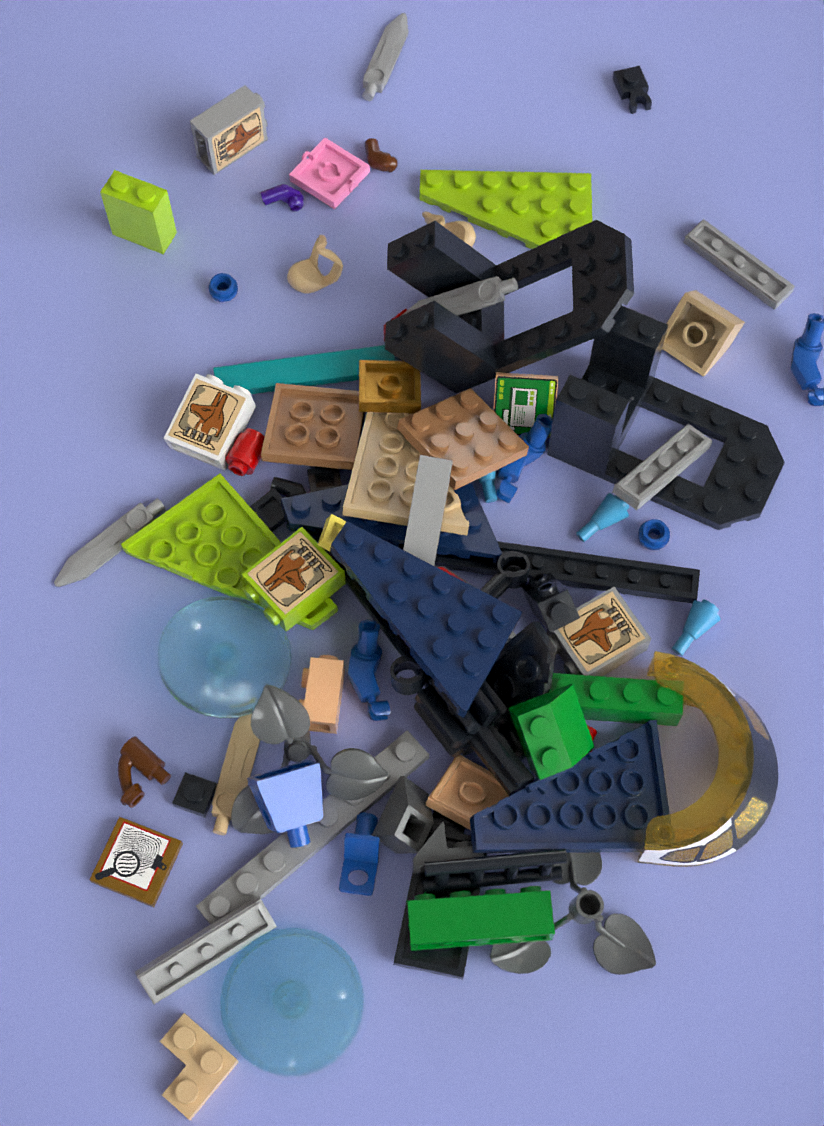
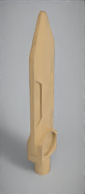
(234, 772)

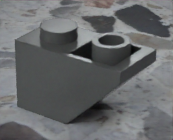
(405, 818)

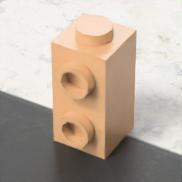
(323, 692)

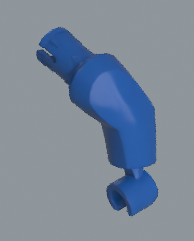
(804, 358)
(536, 441)
(362, 668)

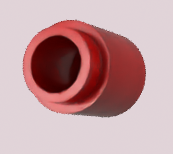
(245, 452)

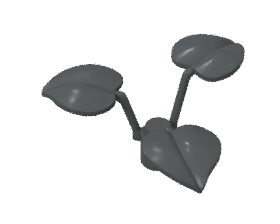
(283, 718)
(618, 949)

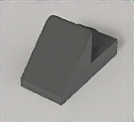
(436, 849)

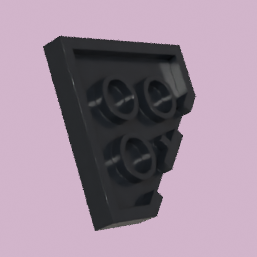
(522, 674)

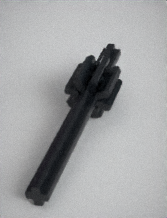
(457, 733)

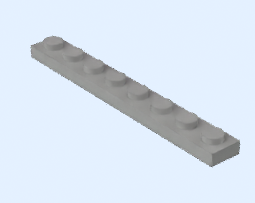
(280, 860)

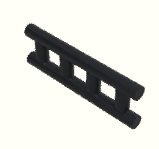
(508, 862)

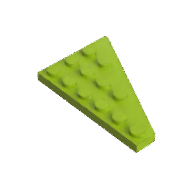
(513, 204)
(212, 542)

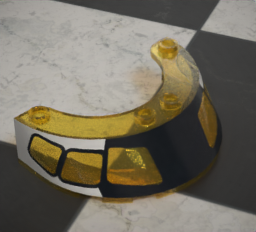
(743, 781)

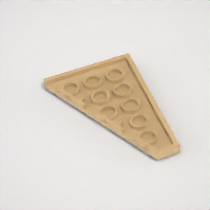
(386, 477)

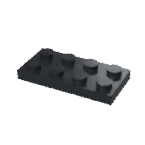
(443, 961)

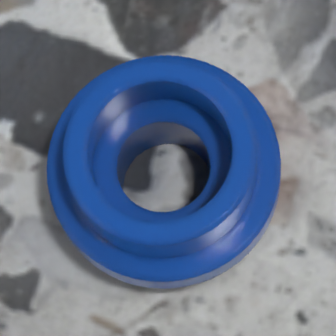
(221, 281)
(654, 526)

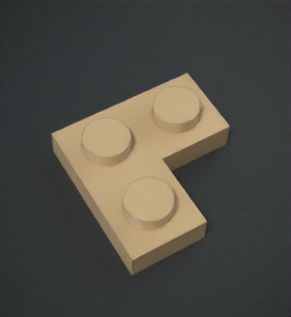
(205, 1066)

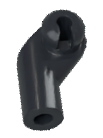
(287, 487)

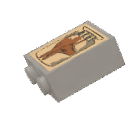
(229, 129)
(601, 637)

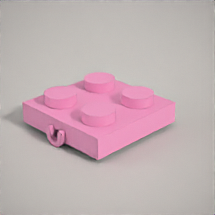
(329, 173)

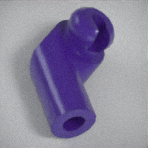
(284, 193)

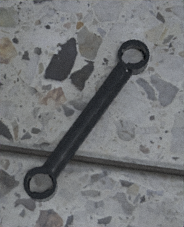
(495, 587)

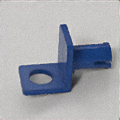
(362, 854)

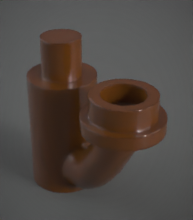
(137, 754)

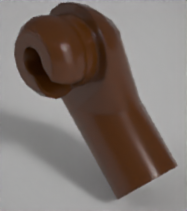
(379, 159)

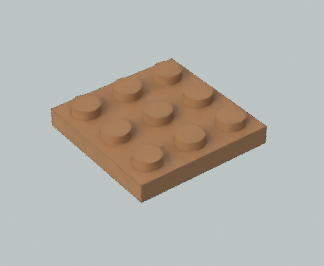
(313, 427)
(464, 432)

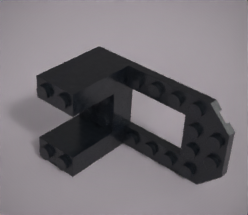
(472, 346)
(601, 406)

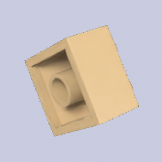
(700, 332)

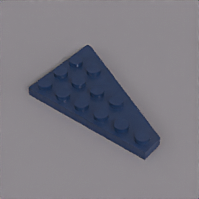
(314, 508)
(443, 620)
(584, 809)

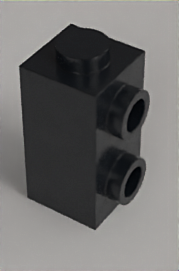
(550, 601)

